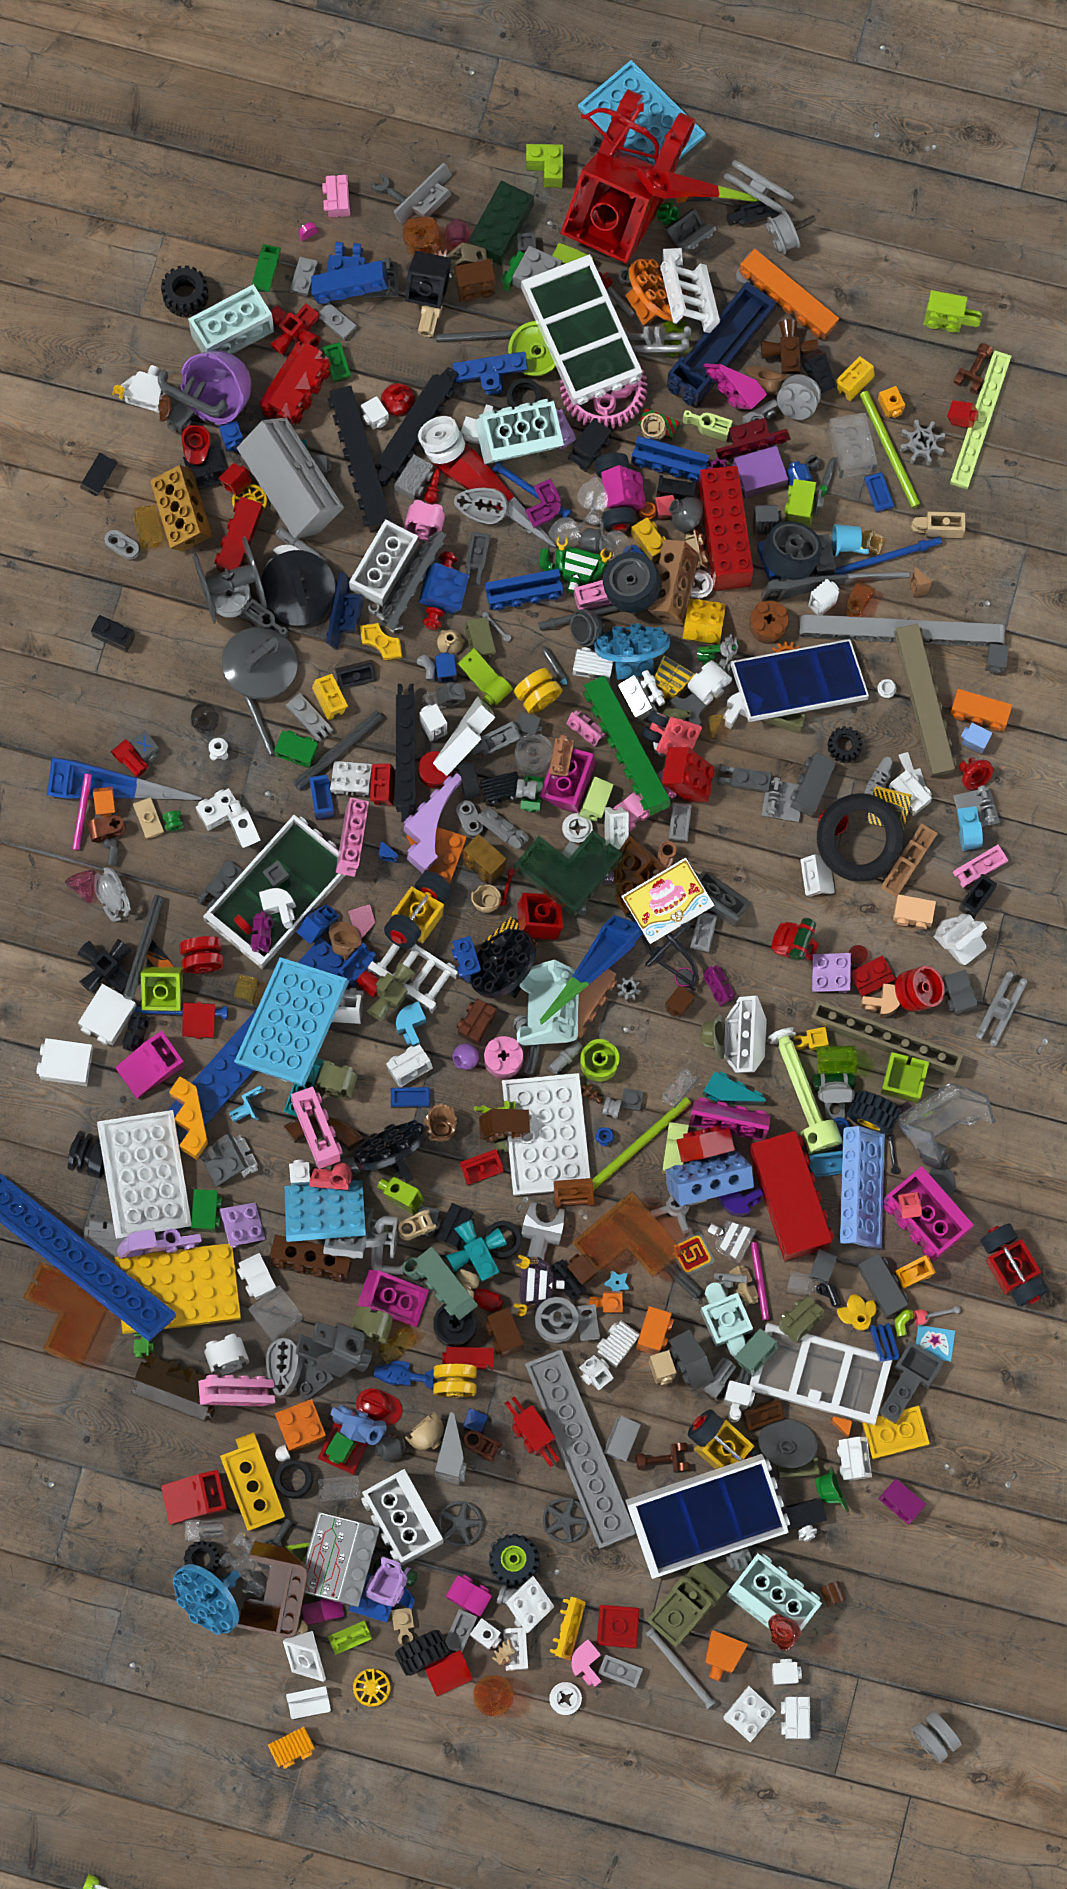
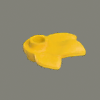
(857, 1309)

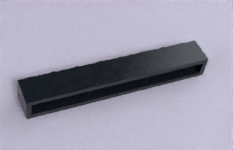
(359, 457)

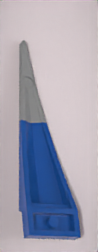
(68, 775)

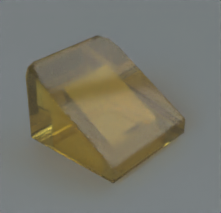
(872, 541)
(714, 724)

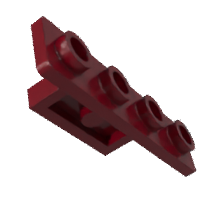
(751, 437)

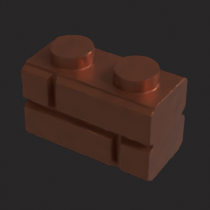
(477, 1021)

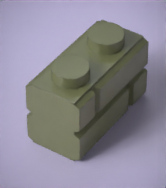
(800, 1319)

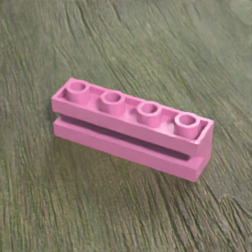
(591, 596)
(352, 837)
(236, 1391)

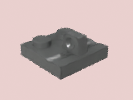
(223, 1160)

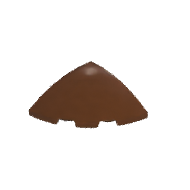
(634, 869)

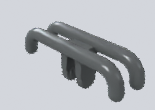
(192, 401)

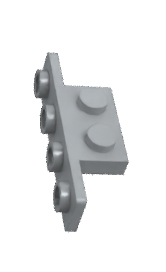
(426, 197)

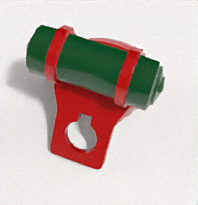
(793, 939)

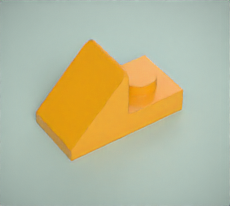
(915, 1272)

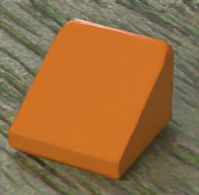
(842, 1425)

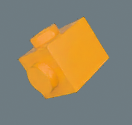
(891, 402)

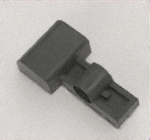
(916, 1368)

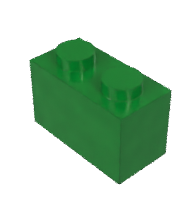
(296, 749)
(205, 1210)

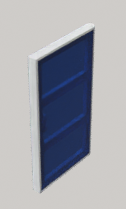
(799, 680)

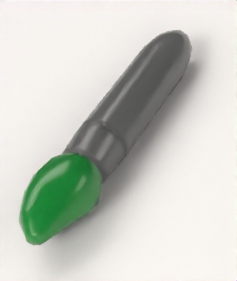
(827, 477)

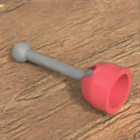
(921, 1316)

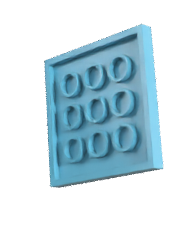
(324, 1212)

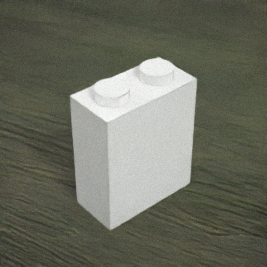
(106, 1015)
(65, 1062)

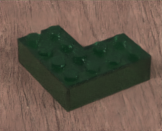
(569, 880)

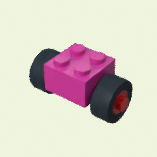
(623, 491)

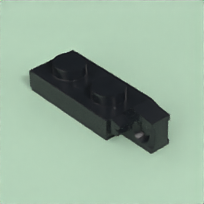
(751, 213)

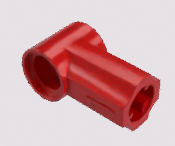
(127, 755)

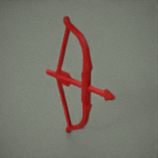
(619, 140)

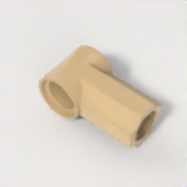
(428, 320)

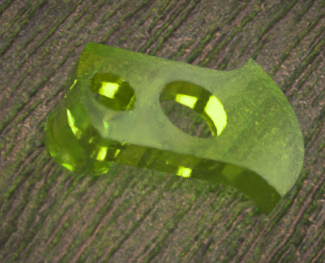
(674, 328)

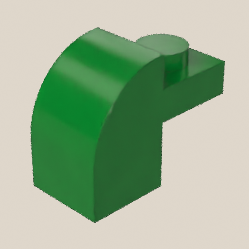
(529, 804)

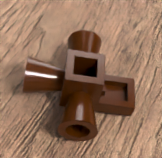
(788, 348)

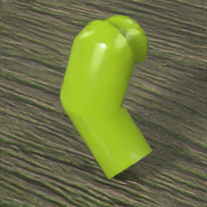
(900, 1321)

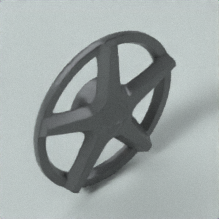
(564, 1520)
(460, 1523)

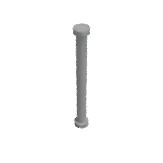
(680, 1667)

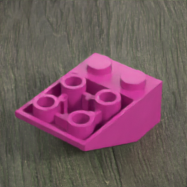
(740, 389)
(150, 1065)

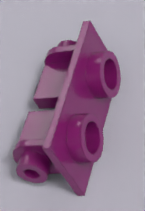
(262, 924)
(714, 977)

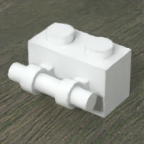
(638, 697)
(350, 1007)
(738, 1397)

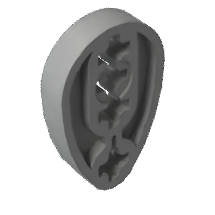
(486, 494)
(274, 1363)

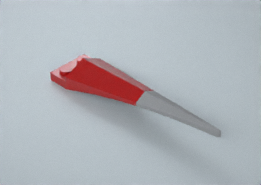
(472, 473)

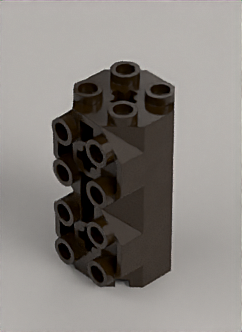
(171, 1387)

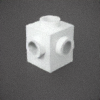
(596, 1372)

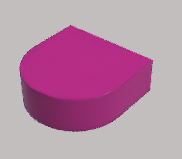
(307, 231)

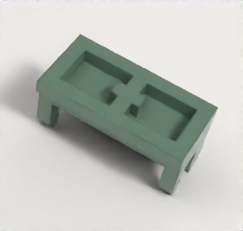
(756, 1352)

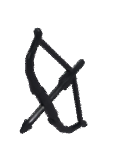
(659, 952)

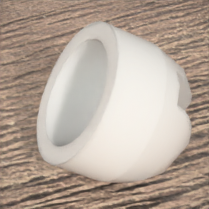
(282, 1454)

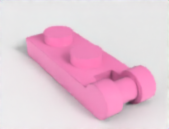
(980, 865)

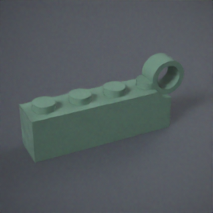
(442, 1280)

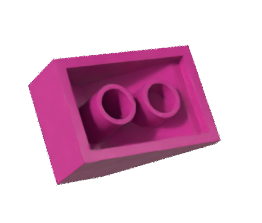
(393, 1297)

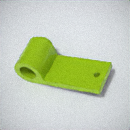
(490, 684)

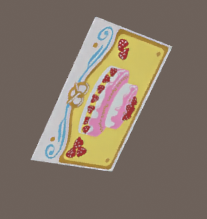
(667, 900)

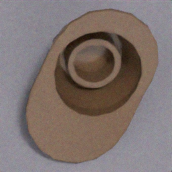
(767, 378)
(344, 939)

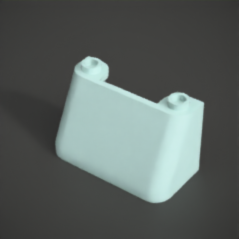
(544, 985)

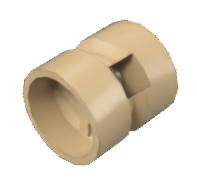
(653, 427)
(468, 1280)

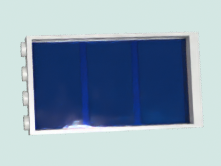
(708, 1515)

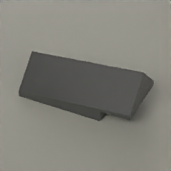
(727, 902)

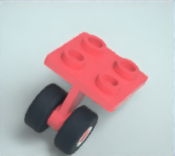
(674, 734)

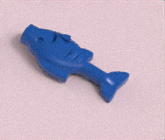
(398, 1373)

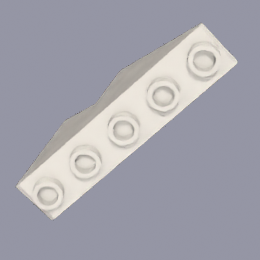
(465, 736)

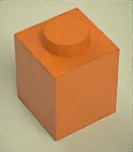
(104, 801)

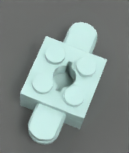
(726, 1318)

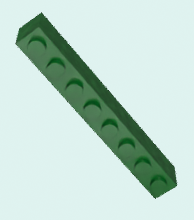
(628, 748)

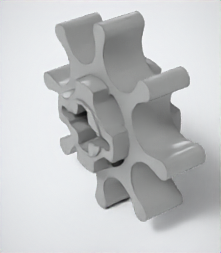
(918, 447)

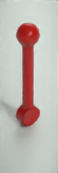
(511, 872)

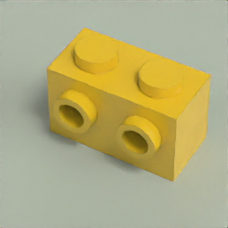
(648, 538)

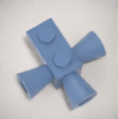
(358, 1426)

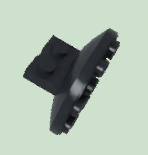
(298, 587)
(504, 964)
(391, 1148)

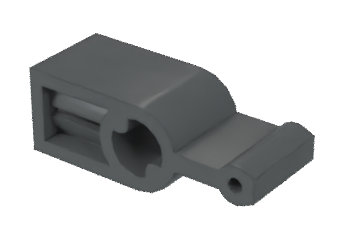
(257, 615)

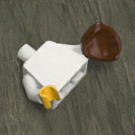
(145, 392)

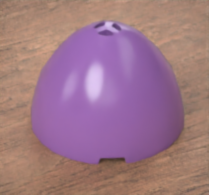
(225, 380)

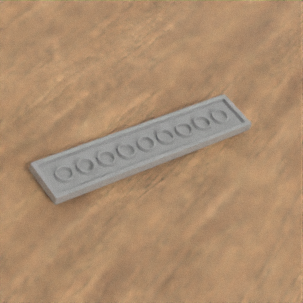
(580, 1449)

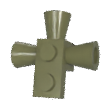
(390, 991)

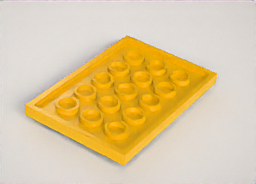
(191, 1282)

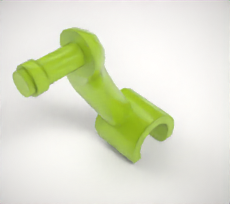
(507, 1105)

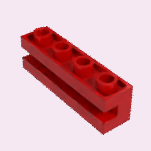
(243, 524)

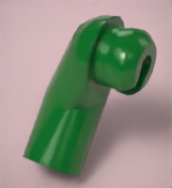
(544, 562)

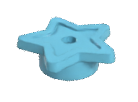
(615, 1277)

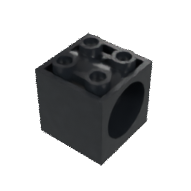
(427, 279)

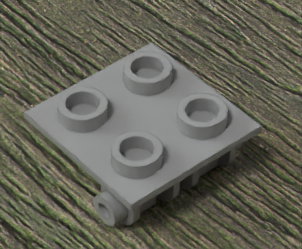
(778, 801)
(983, 801)

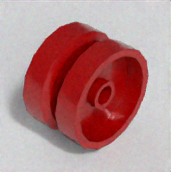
(201, 955)
(919, 988)

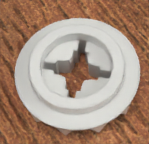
(707, 585)
(570, 822)
(564, 1708)

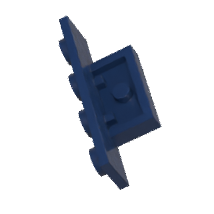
(345, 612)

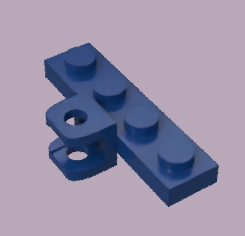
(491, 370)

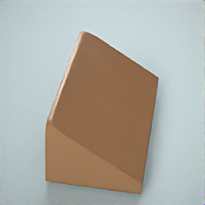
(919, 583)

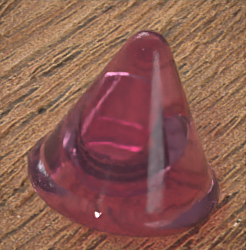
(82, 884)

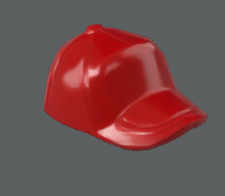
(195, 443)

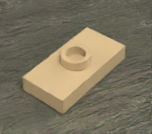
(148, 818)

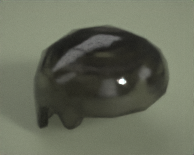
(204, 718)

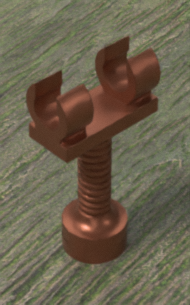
(984, 351)
(642, 1461)

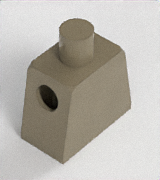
(466, 254)

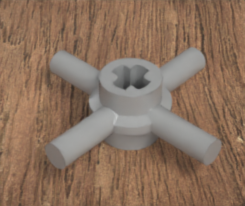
(677, 1212)

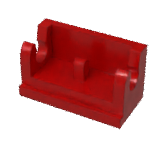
(382, 784)
(481, 1167)

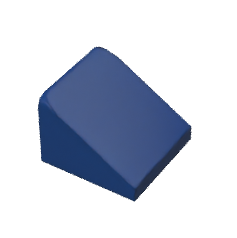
(387, 853)

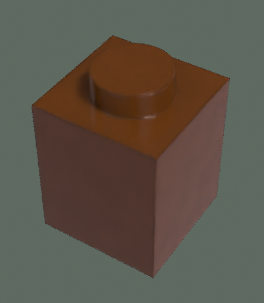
(679, 1002)
(581, 1269)

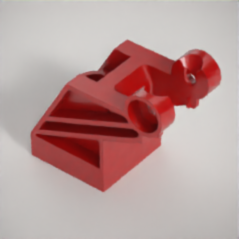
(610, 201)

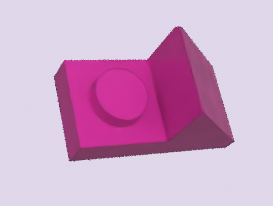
(322, 1611)

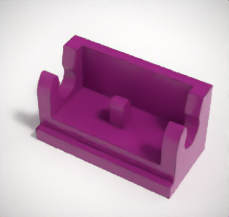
(902, 1501)

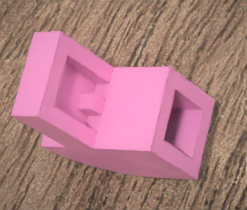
(581, 1662)

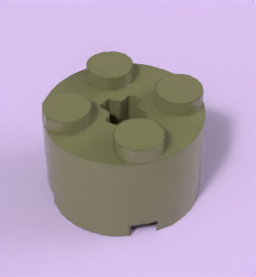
(336, 1081)
(373, 1324)

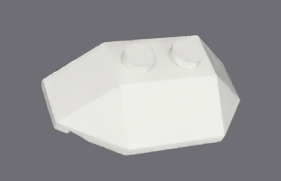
(745, 1035)

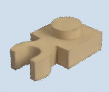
(403, 1621)

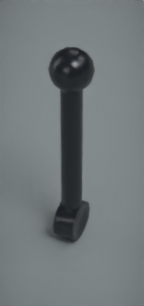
(894, 1170)

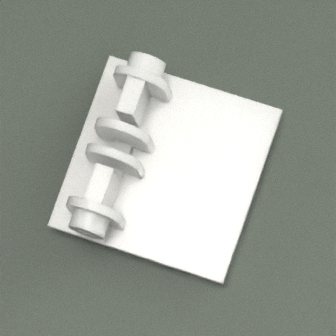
(351, 778)
(529, 1604)
(749, 1714)

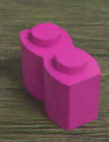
(469, 1596)

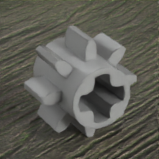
(623, 987)
(739, 1559)

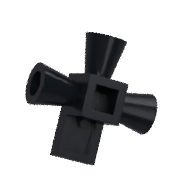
(105, 966)

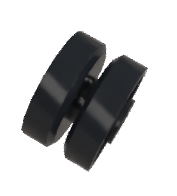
(451, 1336)

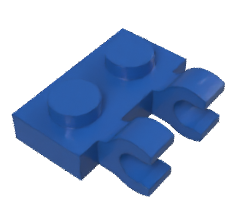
(340, 261)

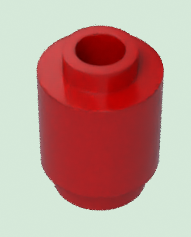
(367, 982)
(488, 1300)

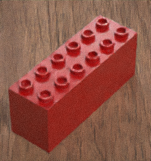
(725, 528)
(790, 1195)

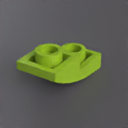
(567, 253)

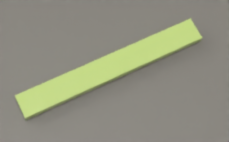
(985, 406)

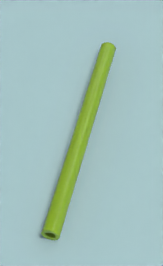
(890, 450)
(640, 1143)

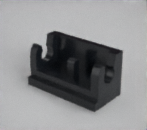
(98, 474)
(678, 488)
(805, 1513)

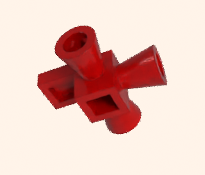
(294, 328)

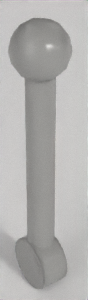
(506, 637)

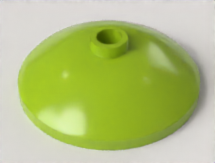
(529, 339)

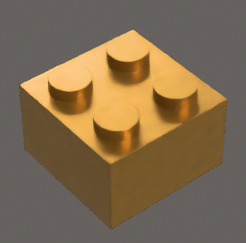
(484, 859)

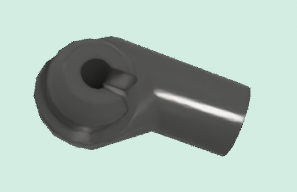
(113, 852)

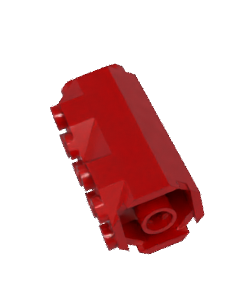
(295, 383)

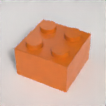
(652, 1335)
(300, 1426)

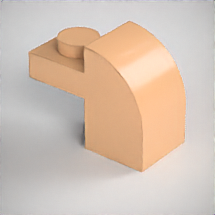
(886, 1004)

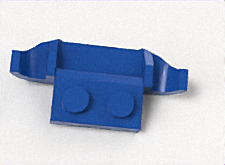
(376, 1610)

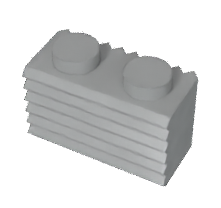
(414, 478)

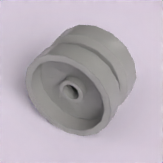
(936, 1736)

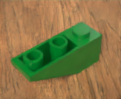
(266, 267)

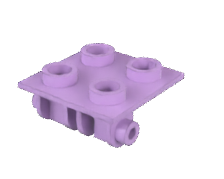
(831, 972)
(242, 1224)

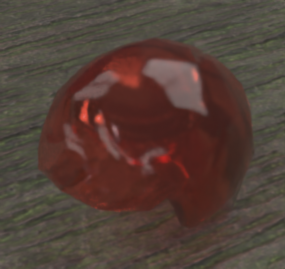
(784, 1631)

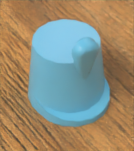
(847, 539)

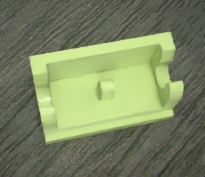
(596, 799)

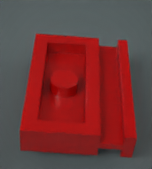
(872, 976)

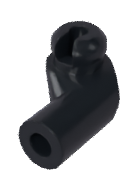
(830, 1292)

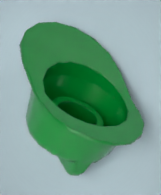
(829, 1489)

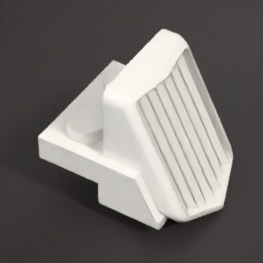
(961, 937)

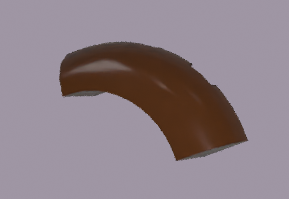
(344, 1133)

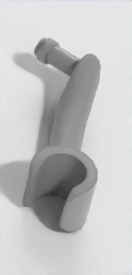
(377, 612)

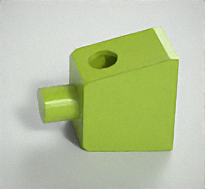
(401, 1194)

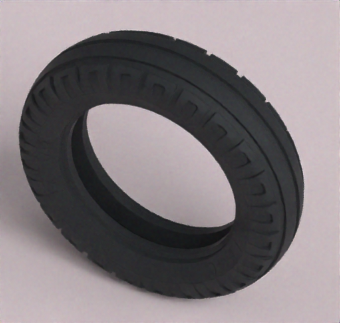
(826, 834)

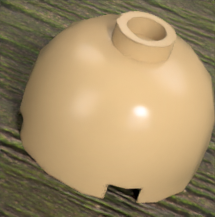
(427, 1433)

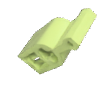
(717, 428)
(672, 1155)

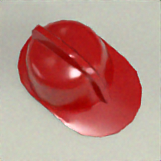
(379, 1406)

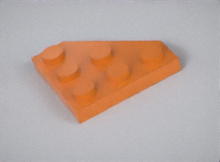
(448, 849)

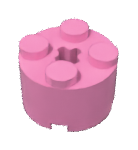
(424, 519)
(493, 1061)

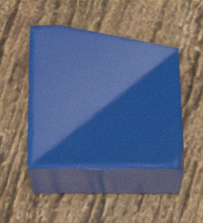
(475, 1421)

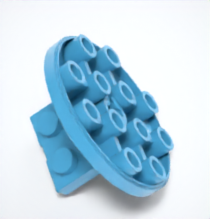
(632, 650)
(207, 1598)

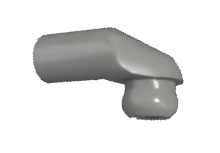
(429, 665)

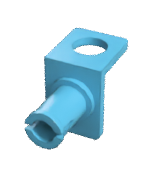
(247, 1108)

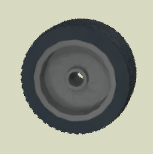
(632, 582)

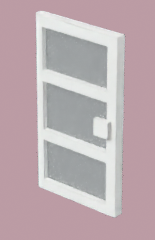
(823, 1376)

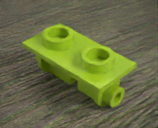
(349, 1637)

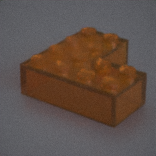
(628, 1227)
(76, 1309)

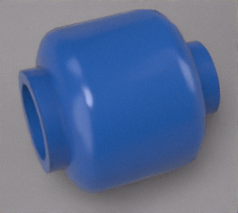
(799, 472)

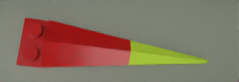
(672, 185)

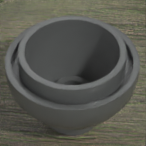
(686, 513)
(586, 627)

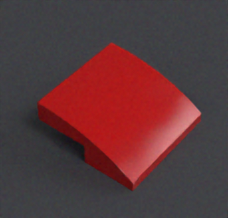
(448, 1673)

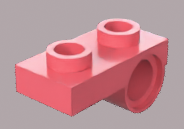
(338, 1178)

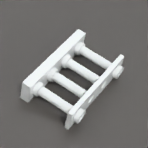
(700, 286)
(427, 1000)

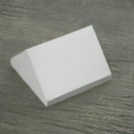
(304, 1656)

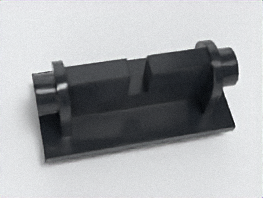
(139, 1024)
(572, 1286)

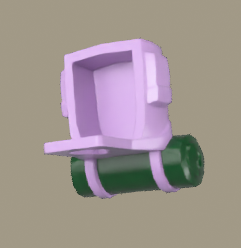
(389, 1581)

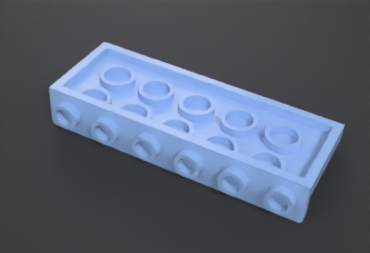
(862, 1187)

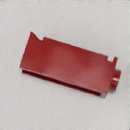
(474, 1356)

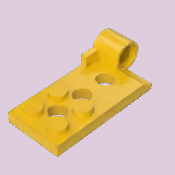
(250, 1452)

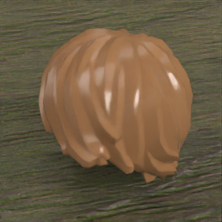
(441, 1123)

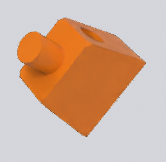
(723, 1654)

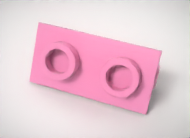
(579, 723)

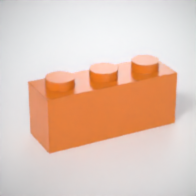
(980, 710)

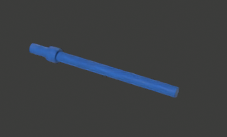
(921, 546)

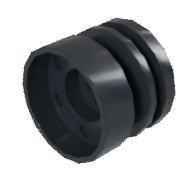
(86, 1153)

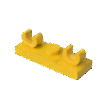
(569, 1628)

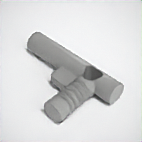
(727, 1280)

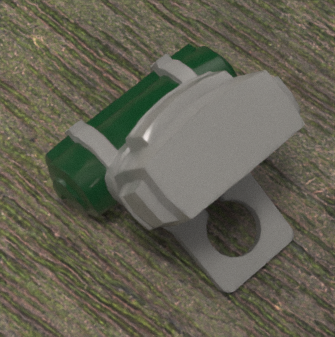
(834, 1089)

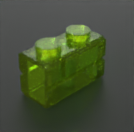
(836, 1059)

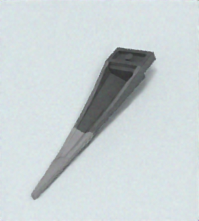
(785, 588)

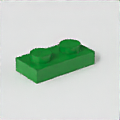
(507, 277)
(339, 366)

